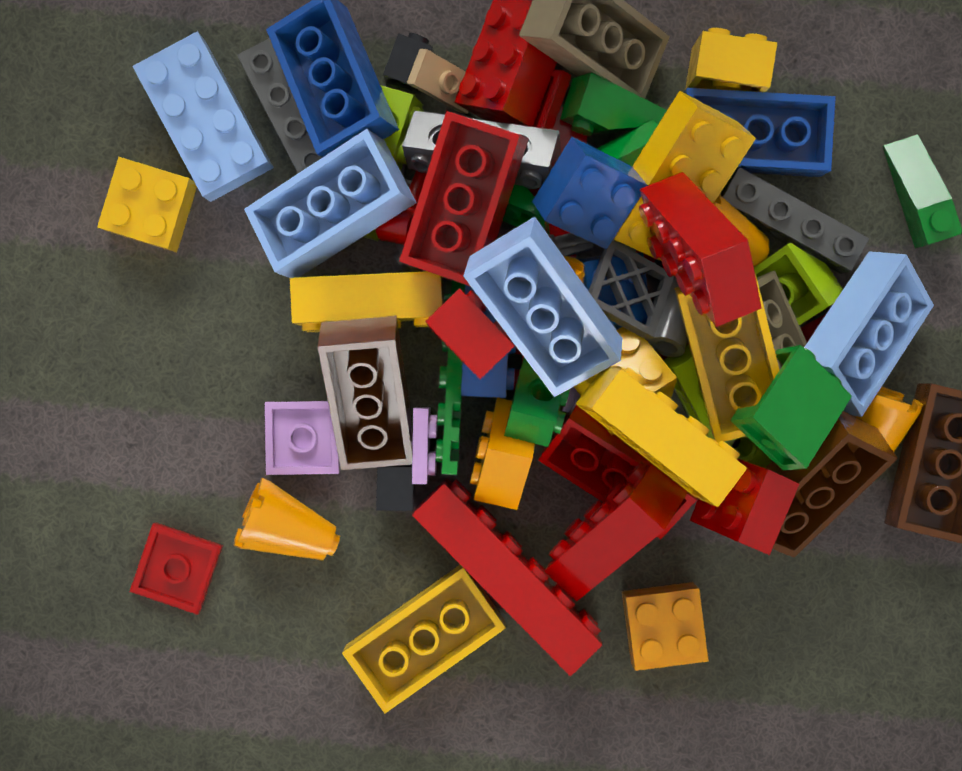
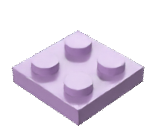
(300, 438)
(423, 459)

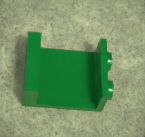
(794, 410)

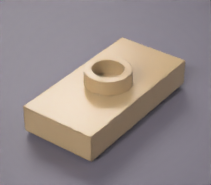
(437, 78)

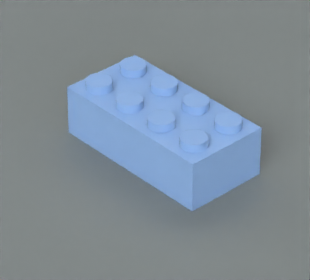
(203, 117)
(330, 205)
(544, 307)
(871, 326)

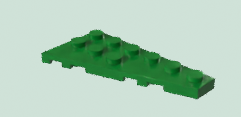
(450, 412)

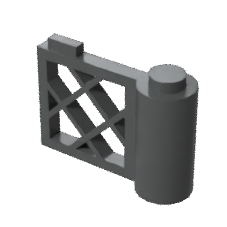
(664, 322)

